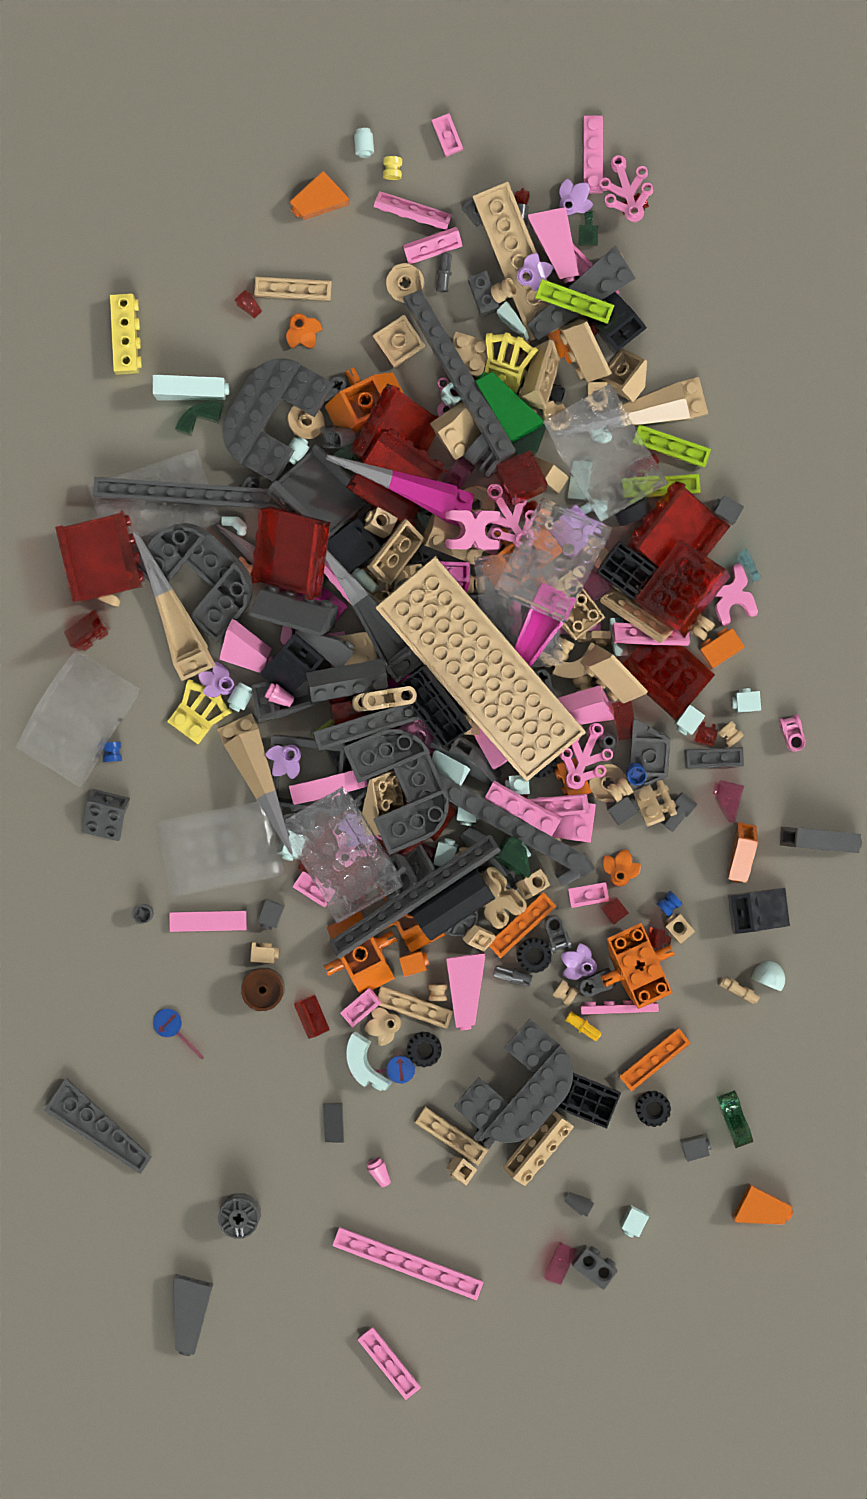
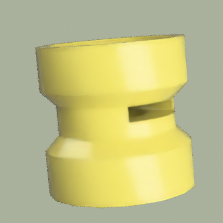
(392, 167)

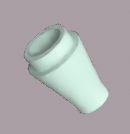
(364, 580)

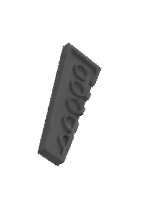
(597, 282)
(86, 1118)

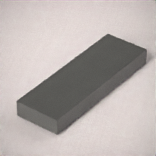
(714, 757)

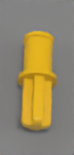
(583, 1026)

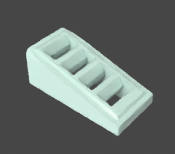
(509, 317)

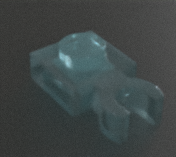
(747, 563)

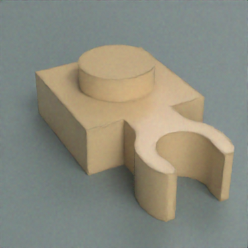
(600, 638)

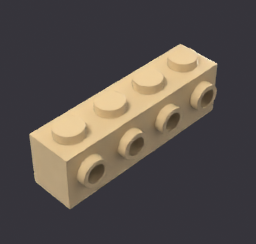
(537, 1148)

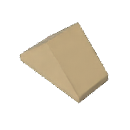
(554, 476)

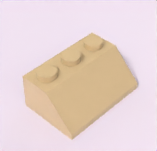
(584, 351)
(540, 376)
(439, 530)
(396, 552)
(612, 676)

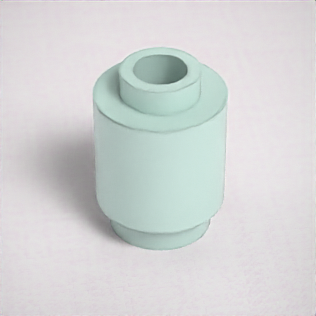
(363, 142)
(300, 447)
(239, 697)

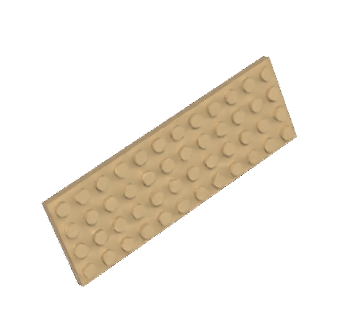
(480, 668)

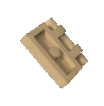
(649, 806)
(745, 992)

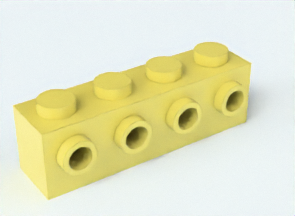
(124, 334)

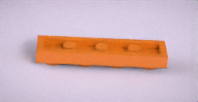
(522, 924)
(654, 1059)

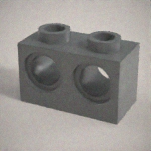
(481, 291)
(591, 1270)

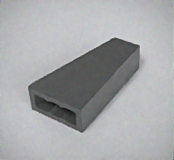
(820, 839)
(190, 1307)

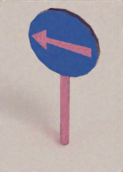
(168, 1023)
(399, 1069)

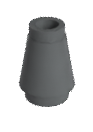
(602, 744)
(579, 1203)

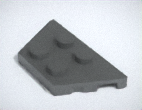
(651, 751)

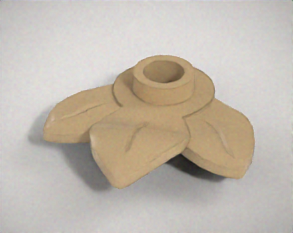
(380, 1027)

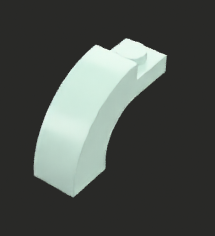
(359, 1064)

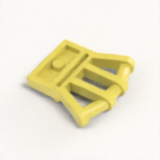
(508, 372)
(189, 721)

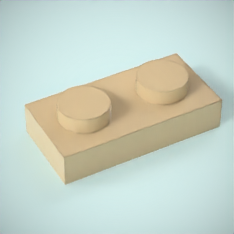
(479, 937)

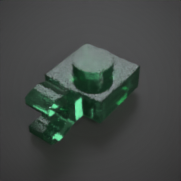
(588, 233)

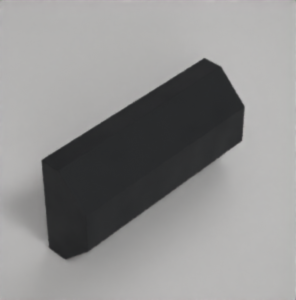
(626, 570)
(435, 707)
(453, 904)
(590, 1101)

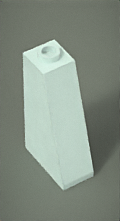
(189, 388)

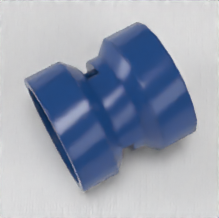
(112, 752)
(638, 777)
(669, 903)

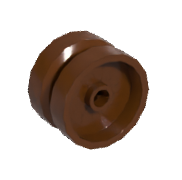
(274, 989)

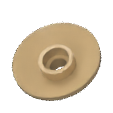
(313, 426)

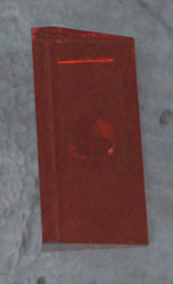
(311, 1017)

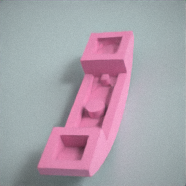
(321, 787)

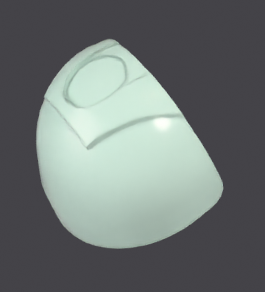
(770, 974)

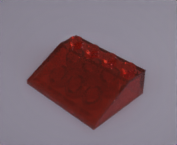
(682, 588)
(669, 675)

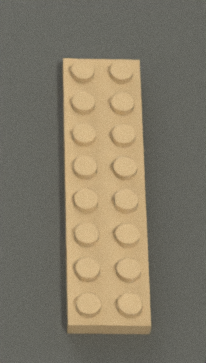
(511, 245)

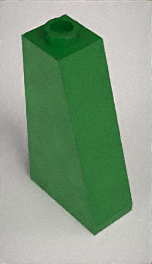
(510, 410)

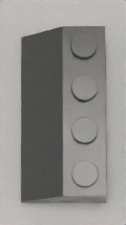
(294, 610)
(346, 681)

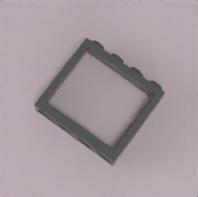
(302, 742)

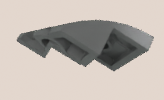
(412, 869)

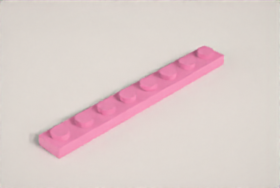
(408, 1263)

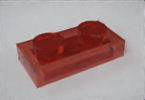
(623, 719)

